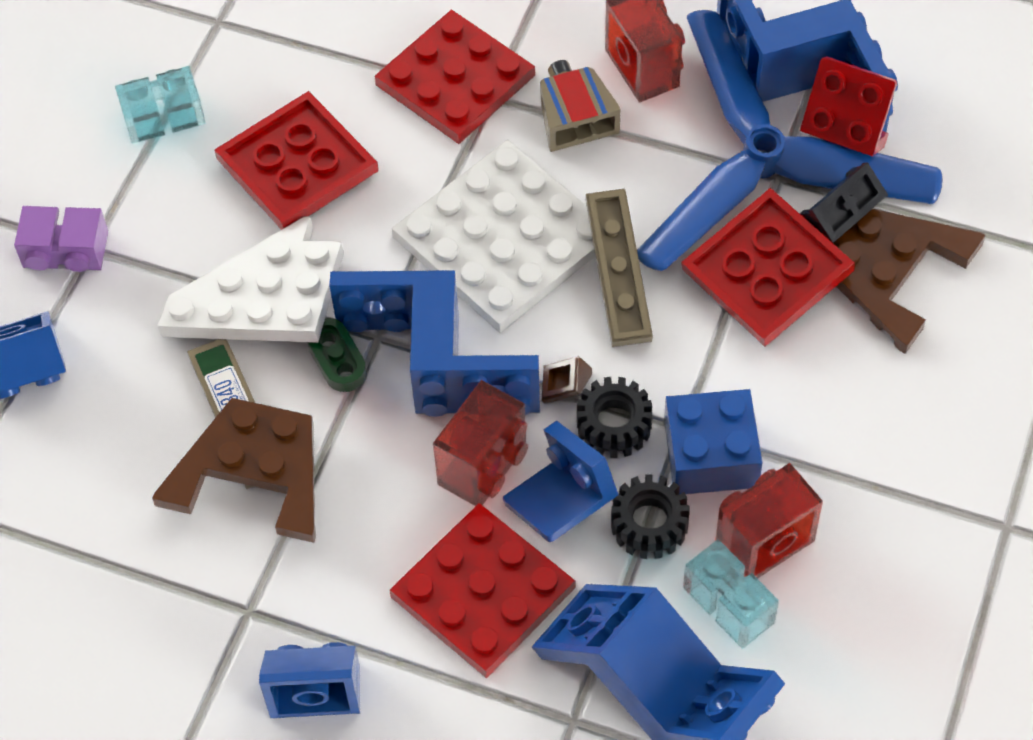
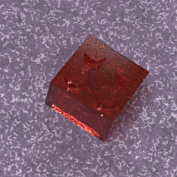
(644, 46)
(481, 444)
(769, 520)

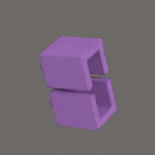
(75, 243)

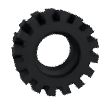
(614, 396)
(650, 494)

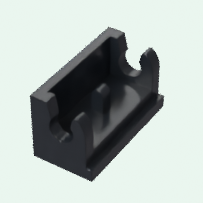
(846, 202)

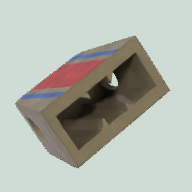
(576, 106)

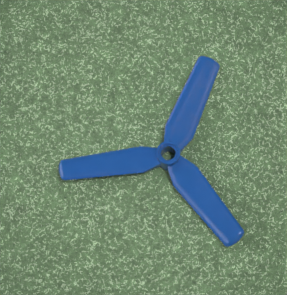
(797, 158)

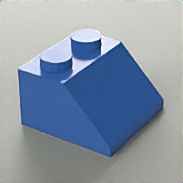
(29, 354)
(311, 680)

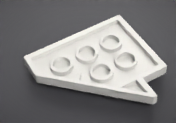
(262, 294)

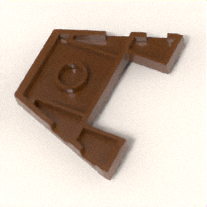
(886, 253)
(257, 449)

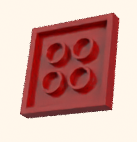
(455, 76)
(296, 160)
(768, 266)
(482, 589)

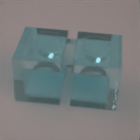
(179, 97)
(745, 603)

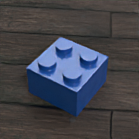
(712, 441)

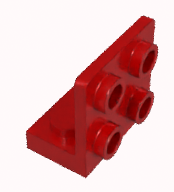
(849, 106)

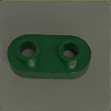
(338, 357)

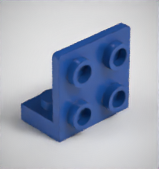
(564, 490)

